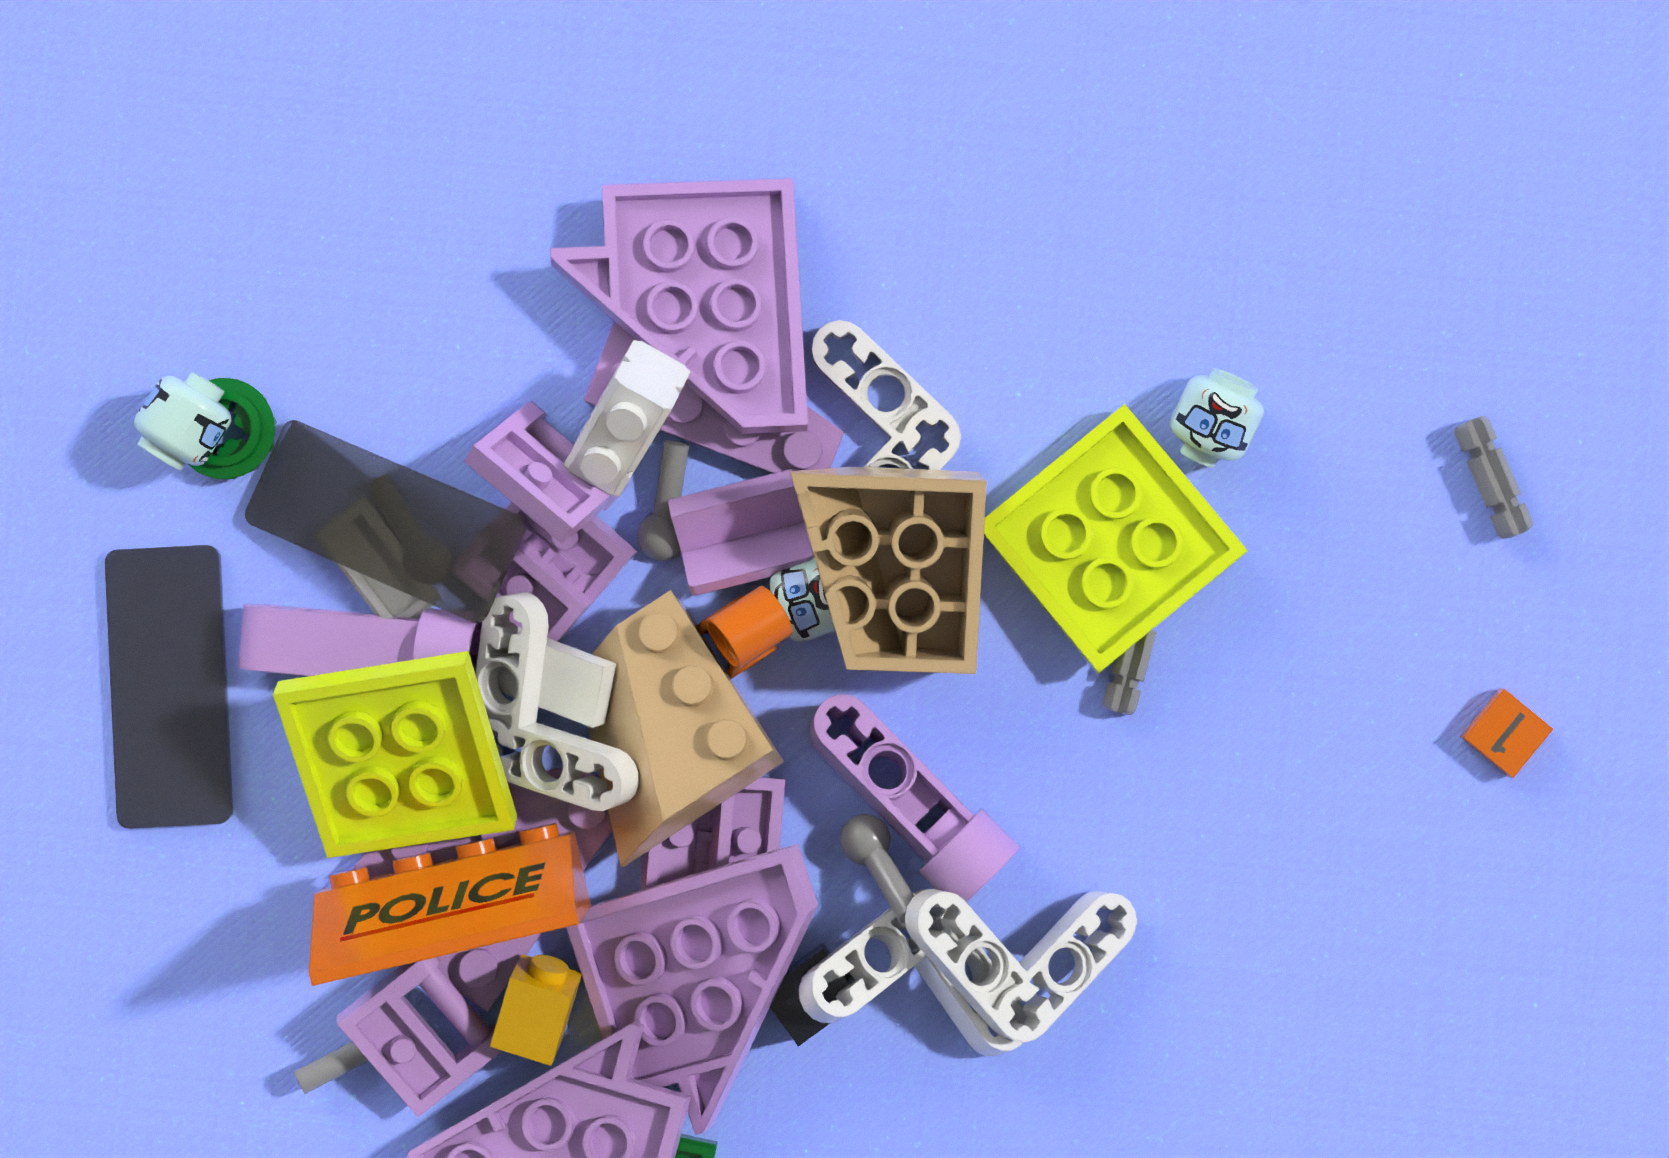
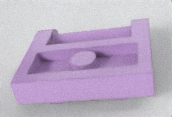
(526, 465)
(405, 1045)

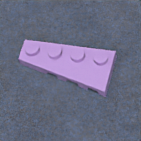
(702, 425)

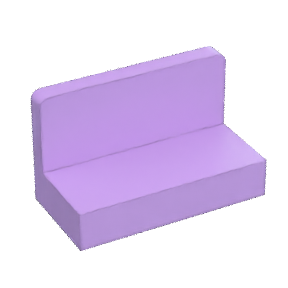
(740, 532)

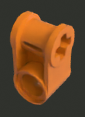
(748, 629)

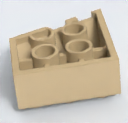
(899, 563)
(677, 723)

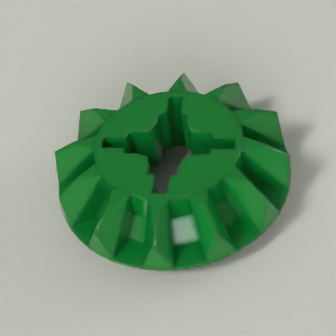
(255, 419)

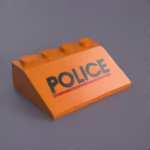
(447, 904)

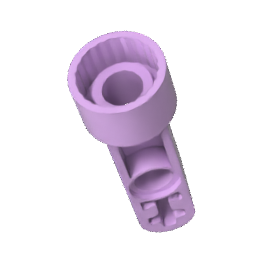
(335, 641)
(960, 847)

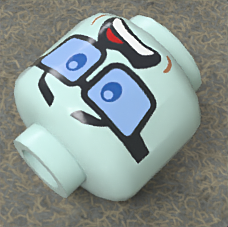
(1216, 417)
(182, 420)
(803, 600)

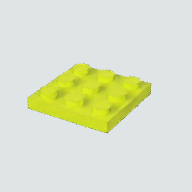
(1111, 538)
(396, 754)

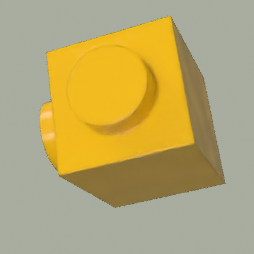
(536, 1008)

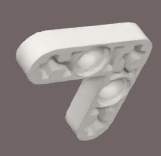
(897, 424)
(517, 719)
(904, 956)
(1012, 978)

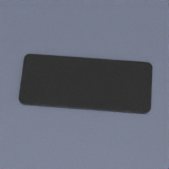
(385, 521)
(168, 686)

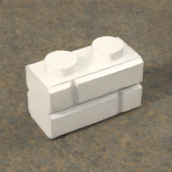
(627, 418)

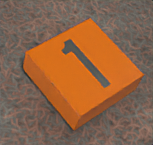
(1506, 733)

